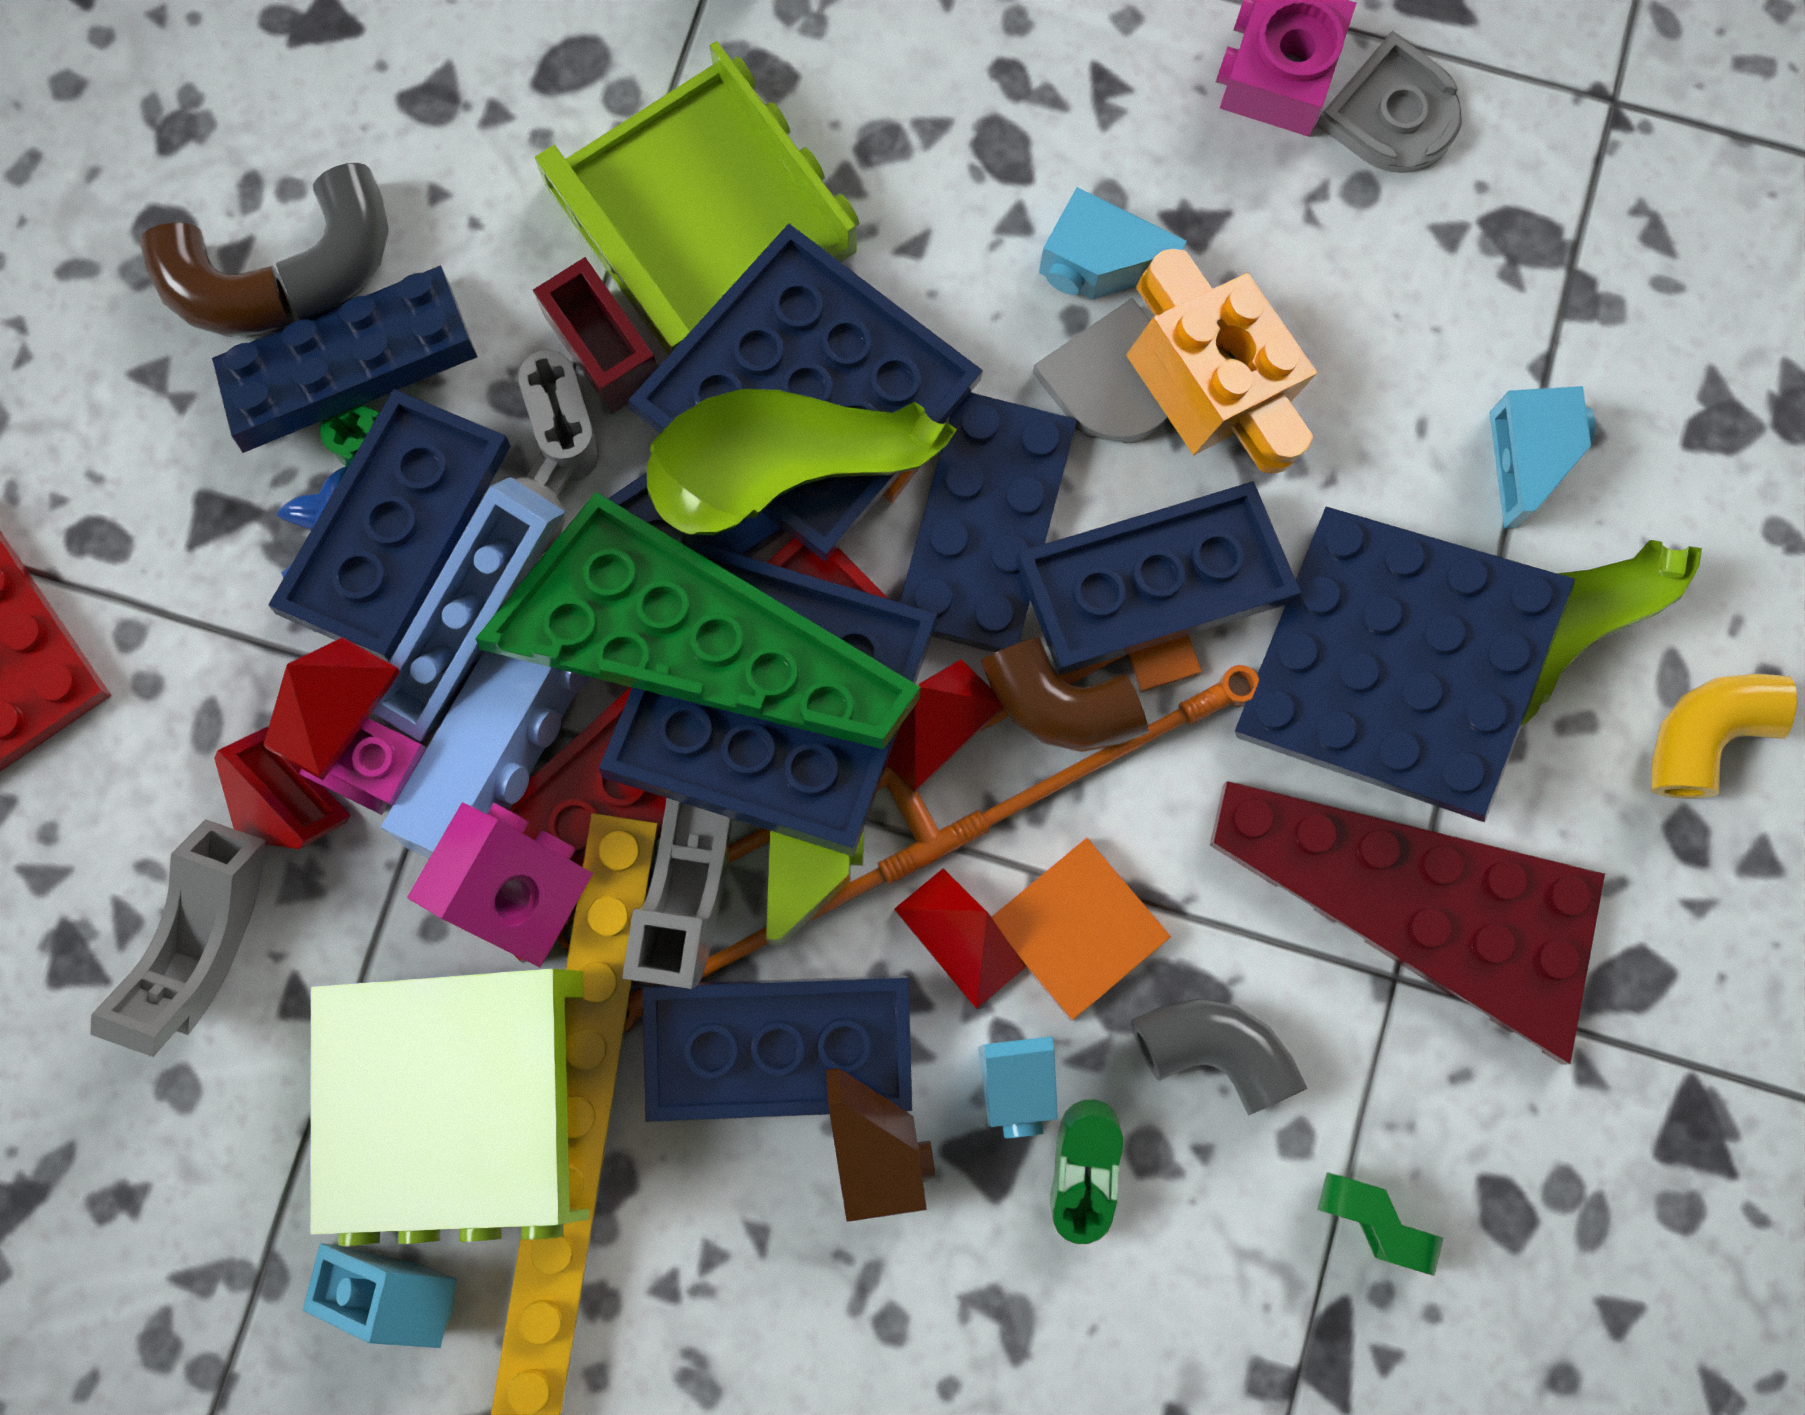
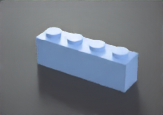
(475, 582)
(483, 747)

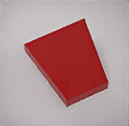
(326, 703)
(945, 718)
(272, 798)
(960, 937)

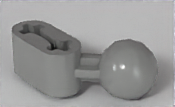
(554, 464)

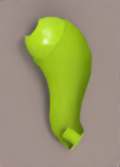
(756, 444)
(1611, 600)

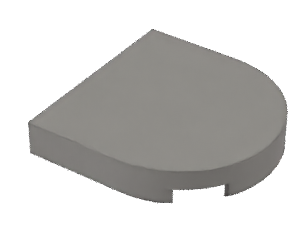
(1396, 109)
(1099, 384)

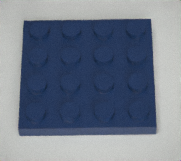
(820, 333)
(1406, 662)
(762, 769)

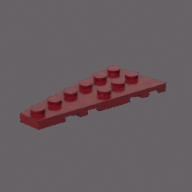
(1457, 912)

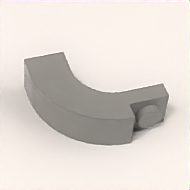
(680, 915)
(201, 928)

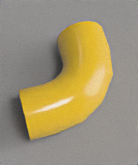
(1709, 718)

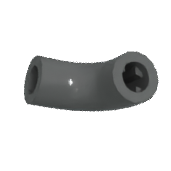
(350, 244)
(1224, 1038)

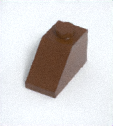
(876, 1151)

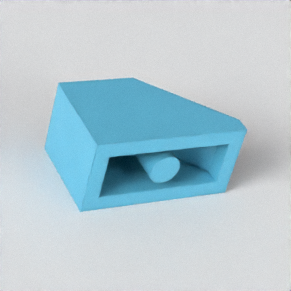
(1101, 247)
(1537, 444)
(1019, 1085)
(380, 1297)

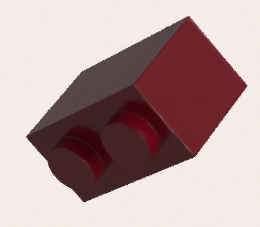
(596, 333)

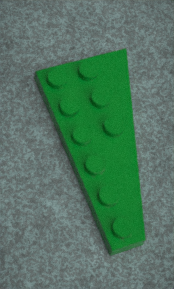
(663, 619)

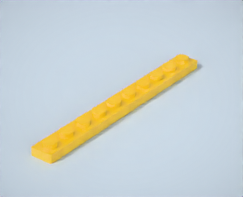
(552, 1270)

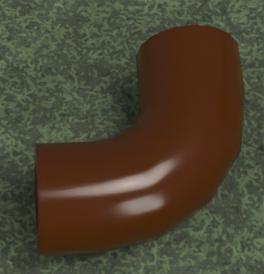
(204, 296)
(1058, 711)

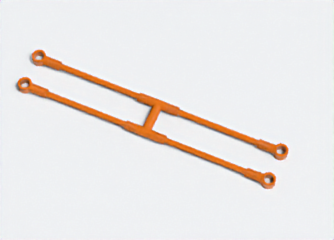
(935, 843)

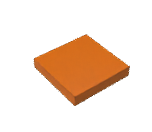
(1079, 929)

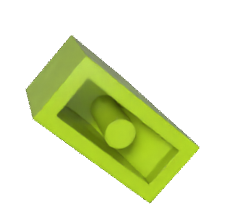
(803, 882)

